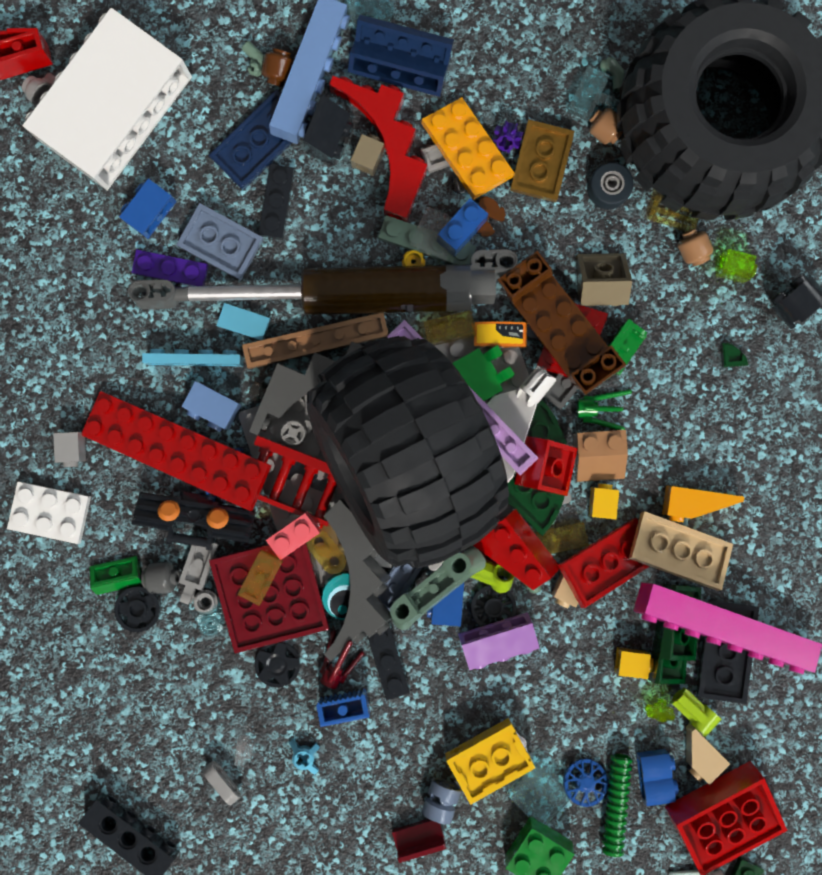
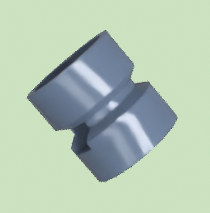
(440, 803)

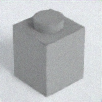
(69, 448)

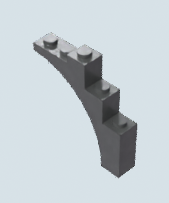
(367, 581)

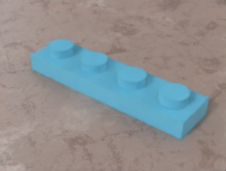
(183, 358)

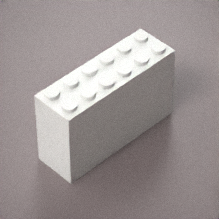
(108, 98)

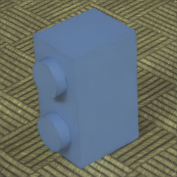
(211, 406)

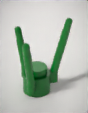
(587, 408)

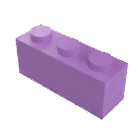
(498, 641)

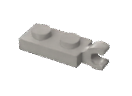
(196, 571)

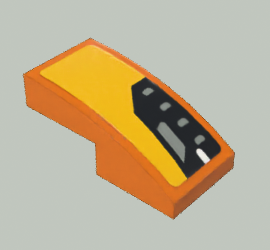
(501, 334)

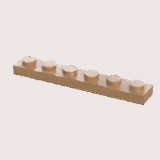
(315, 340)

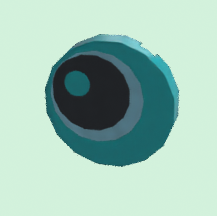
(337, 595)

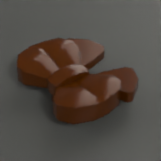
(494, 212)

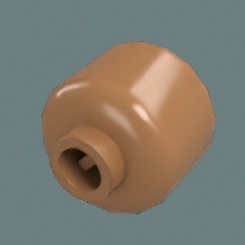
(605, 126)
(695, 247)

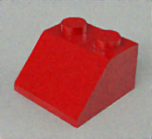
(552, 469)

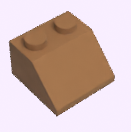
(600, 455)

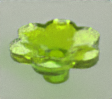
(660, 711)

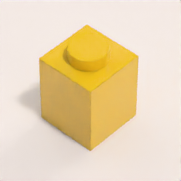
(603, 502)
(633, 663)

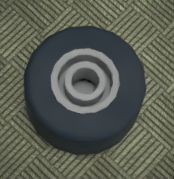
(603, 192)

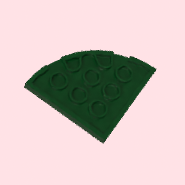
(538, 506)

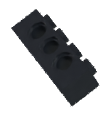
(116, 839)

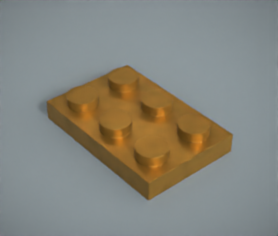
(542, 161)

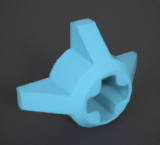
(307, 755)

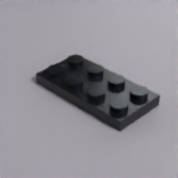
(723, 672)

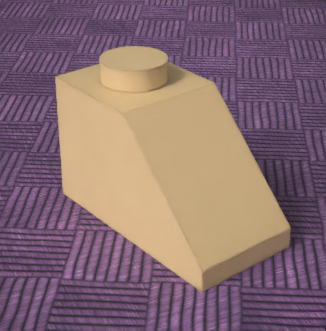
(703, 757)

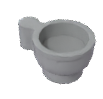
(35, 87)

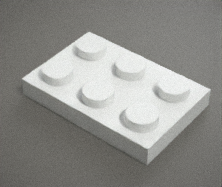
(49, 512)

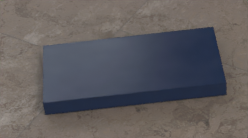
(251, 146)

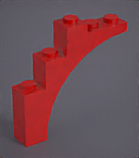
(382, 112)

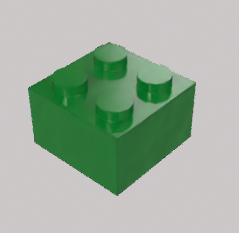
(539, 851)

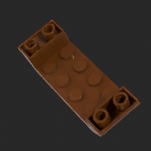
(560, 324)

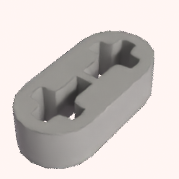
(221, 782)

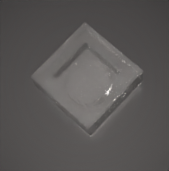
(243, 750)

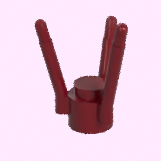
(332, 674)

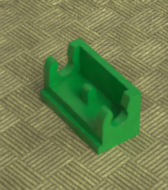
(627, 341)

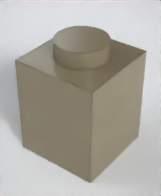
(368, 154)

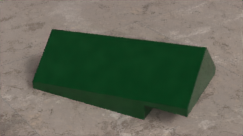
(673, 648)

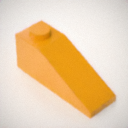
(692, 503)

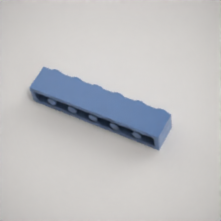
(308, 70)

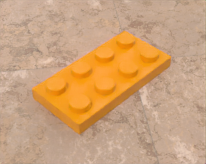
(467, 148)

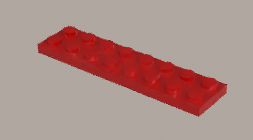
(176, 450)

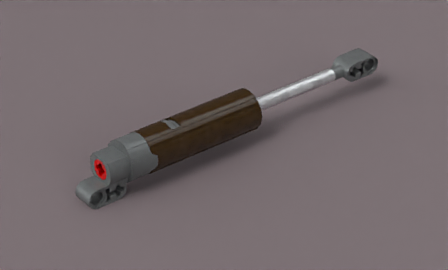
(356, 288)

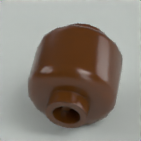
(276, 66)

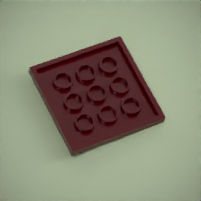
(286, 612)

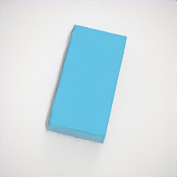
(243, 322)

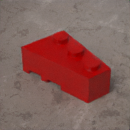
(22, 51)
(519, 551)

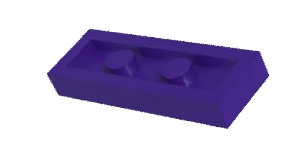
(169, 268)

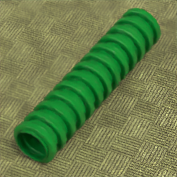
(617, 805)

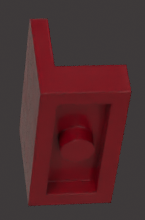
(418, 840)

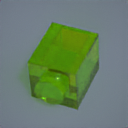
(736, 266)

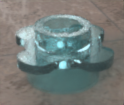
(210, 629)

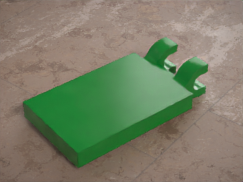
(481, 374)

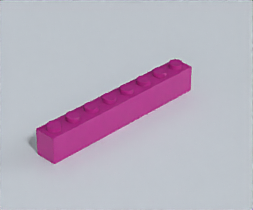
(726, 627)

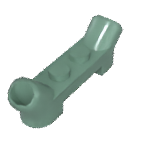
(436, 587)

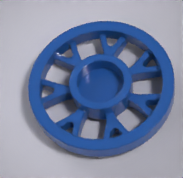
(585, 782)

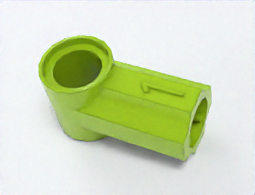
(490, 576)
(699, 715)

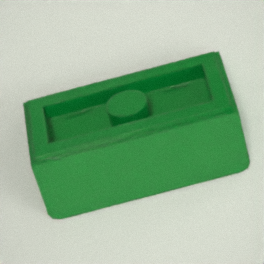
(115, 575)

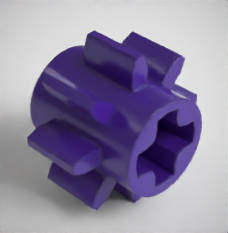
(507, 136)

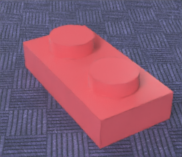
(293, 535)

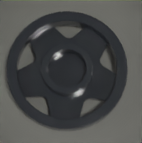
(137, 609)
(277, 664)

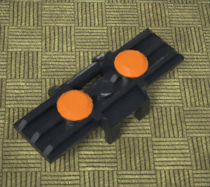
(193, 509)

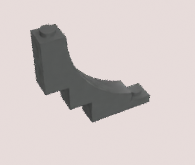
(288, 387)

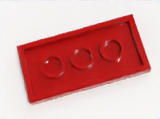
(602, 565)

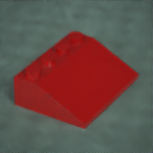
(726, 818)

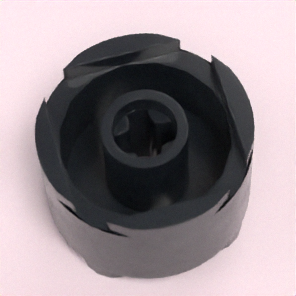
(799, 301)

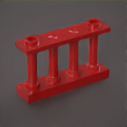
(312, 466)

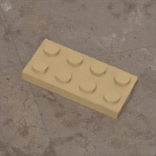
(681, 551)

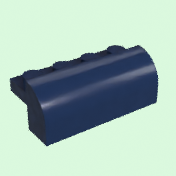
(400, 55)

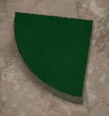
(732, 356)

